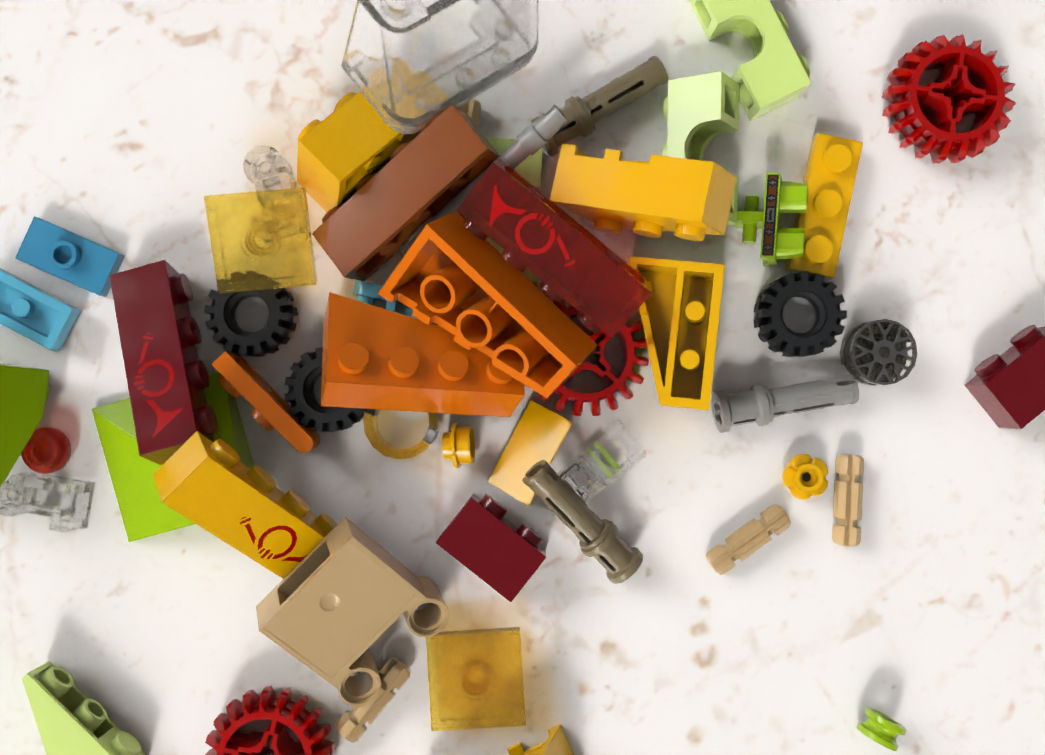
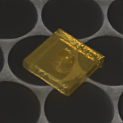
(261, 240)
(476, 679)

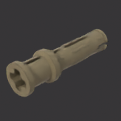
(620, 92)
(596, 535)

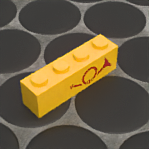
(240, 504)

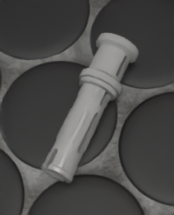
(764, 404)

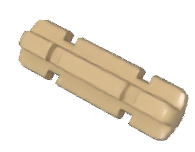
(848, 500)
(748, 539)
(352, 724)

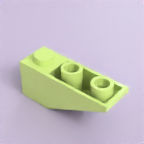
(70, 720)

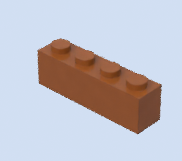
(404, 193)

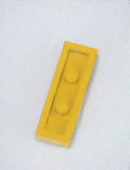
(830, 183)

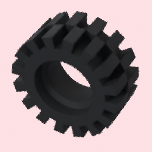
(824, 302)
(256, 343)
(304, 403)

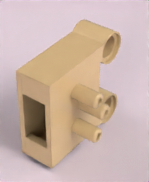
(342, 603)

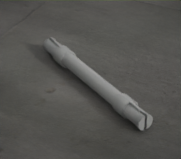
(527, 143)

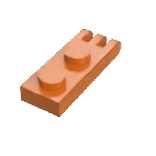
(269, 407)

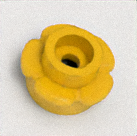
(459, 445)
(796, 468)

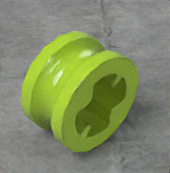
(881, 728)

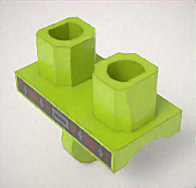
(778, 199)

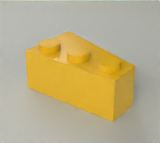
(344, 149)
(644, 195)
(681, 327)

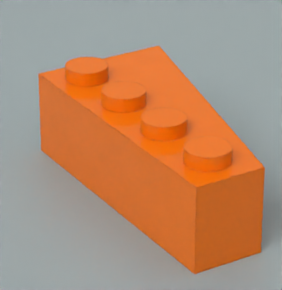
(487, 305)
(405, 365)

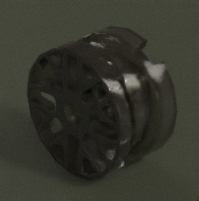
(878, 352)

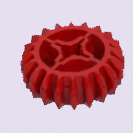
(965, 85)
(615, 381)
(283, 714)

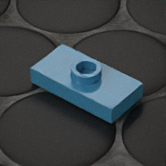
(69, 256)

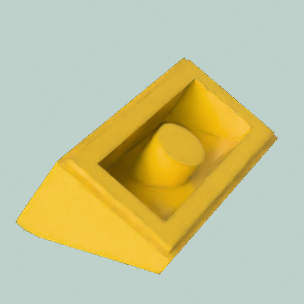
(533, 440)

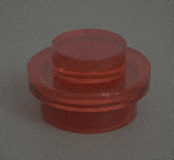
(47, 450)

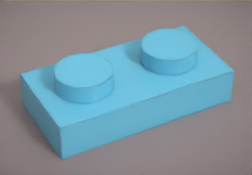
(35, 312)

